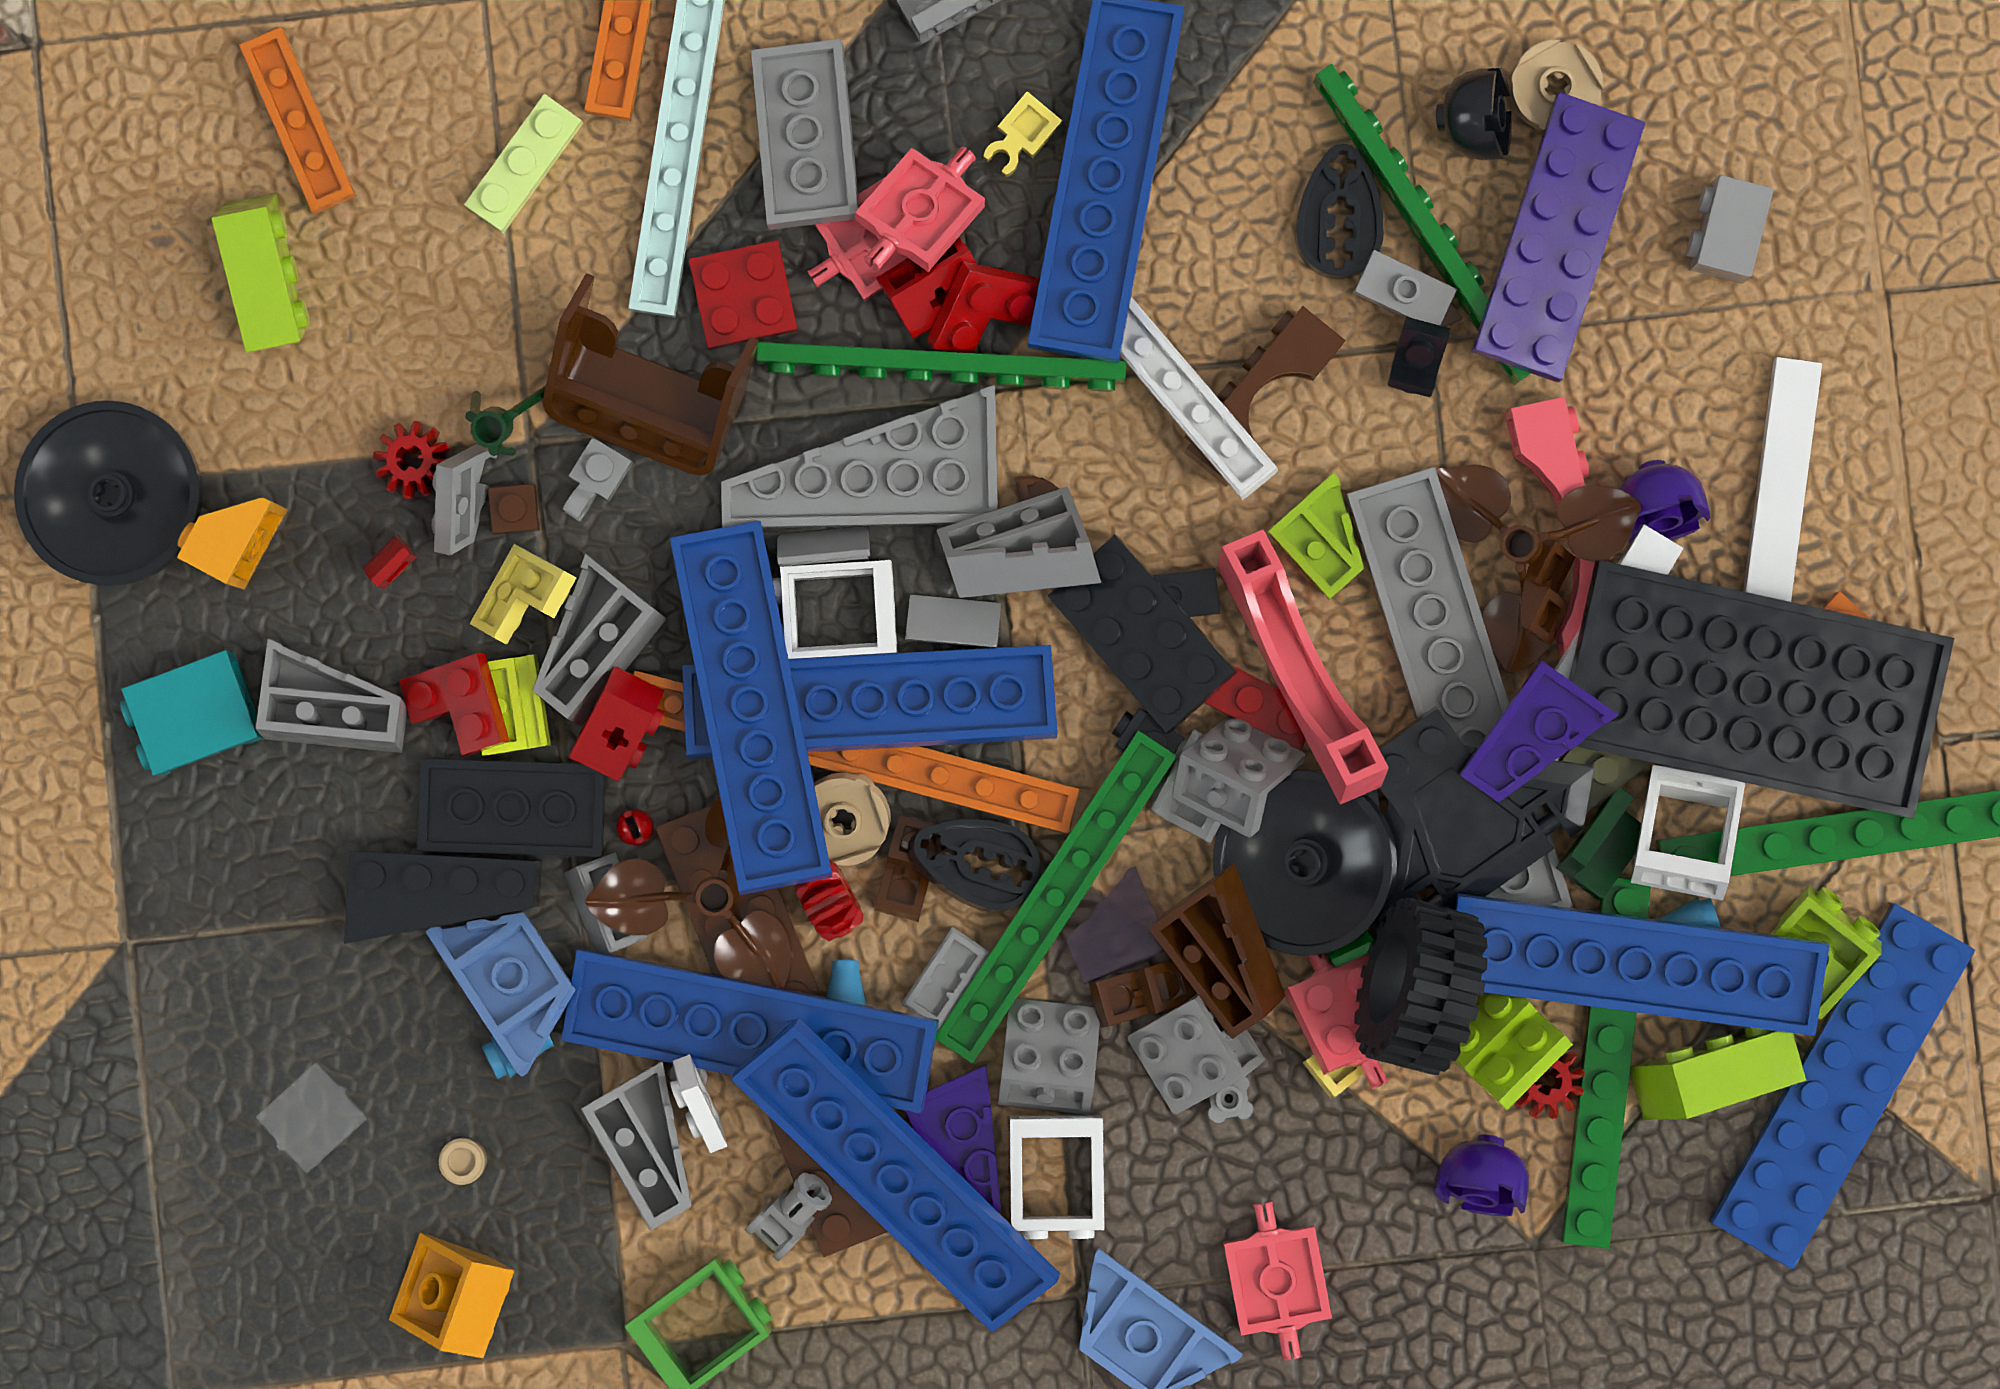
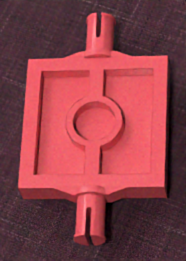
(920, 209)
(847, 247)
(1326, 1015)
(1277, 1280)

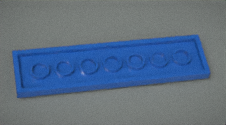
(1106, 178)
(910, 699)
(750, 708)
(1650, 965)
(725, 1021)
(1848, 1083)
(895, 1175)

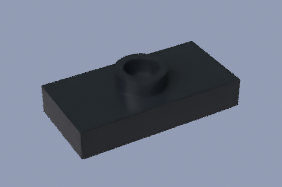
(1193, 591)

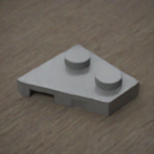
(458, 499)

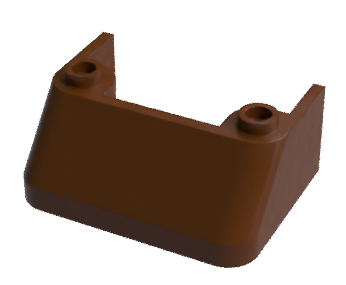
(637, 400)

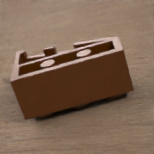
(1222, 952)

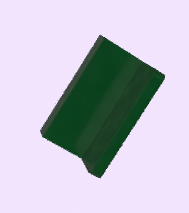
(1603, 846)

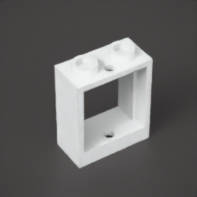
(884, 607)
(1679, 872)
(1057, 1126)

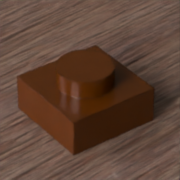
(514, 509)

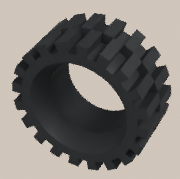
(1421, 986)

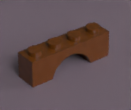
(1299, 351)

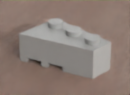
(1020, 548)
(324, 706)
(642, 1144)

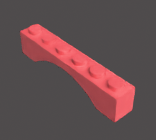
(1546, 445)
(1327, 722)

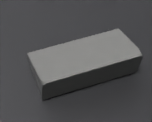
(824, 547)
(953, 621)
(581, 882)

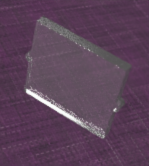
(311, 1117)

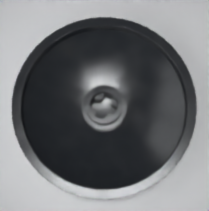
(107, 493)
(1314, 866)

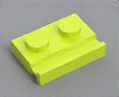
(520, 706)

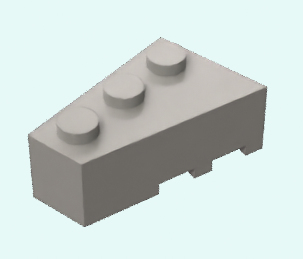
(600, 630)

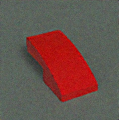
(389, 562)

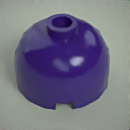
(1669, 499)
(1484, 1176)

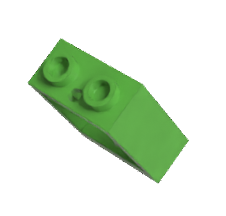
(663, 1356)

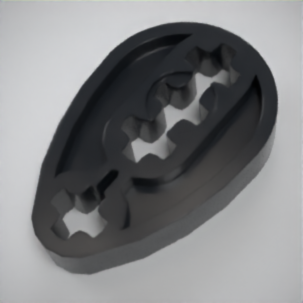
(1313, 220)
(990, 839)

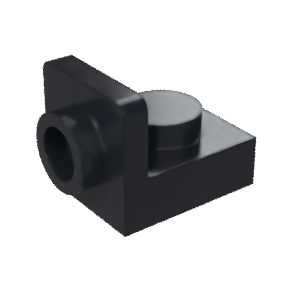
(1418, 357)
(1142, 721)

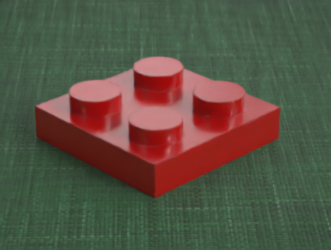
(743, 295)

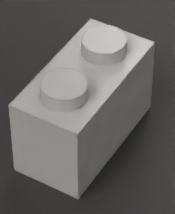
(1729, 228)

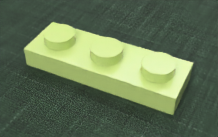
(523, 163)

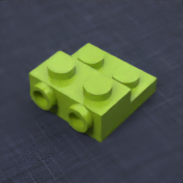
(1850, 941)
(1509, 1047)

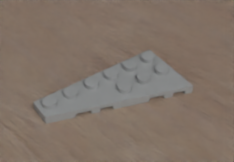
(903, 472)

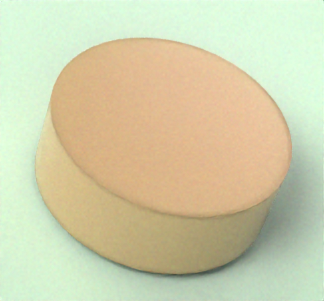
(462, 1161)

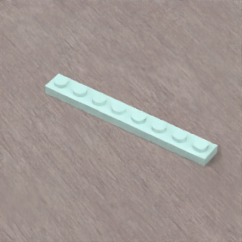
(676, 157)

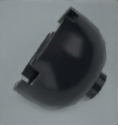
(1477, 115)

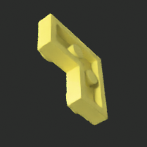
(520, 583)

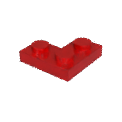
(976, 297)
(466, 693)

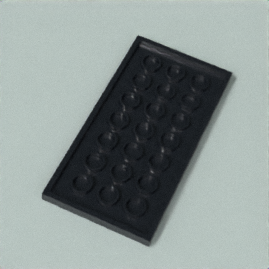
(1760, 688)

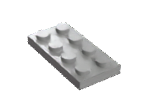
(805, 134)

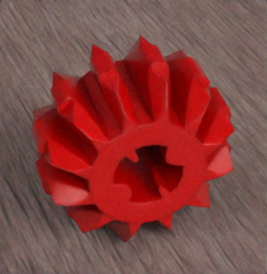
(410, 443)
(830, 905)
(1557, 1093)

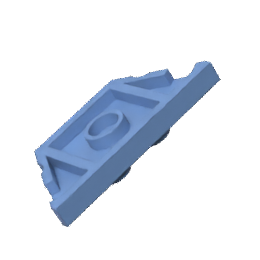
(508, 981)
(1144, 1333)

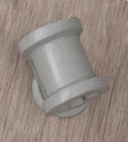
(788, 1216)

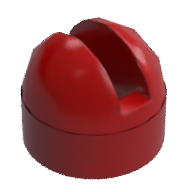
(644, 823)

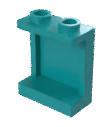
(190, 713)

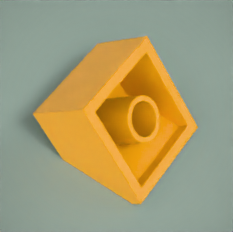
(231, 540)
(451, 1296)

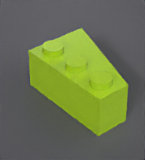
(260, 272)
(1717, 1074)

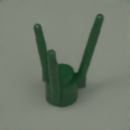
(495, 424)

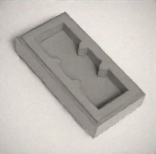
(1404, 289)
(946, 977)

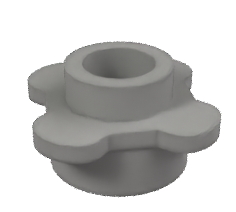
(1238, 1107)

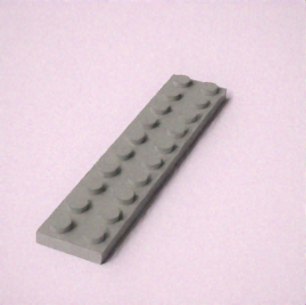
(1440, 630)

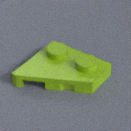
(1321, 538)

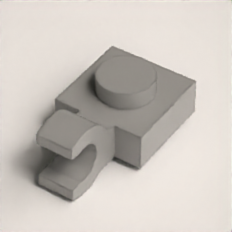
(597, 473)

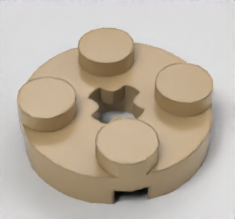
(1561, 61)
(871, 822)

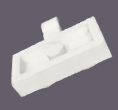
(690, 1090)

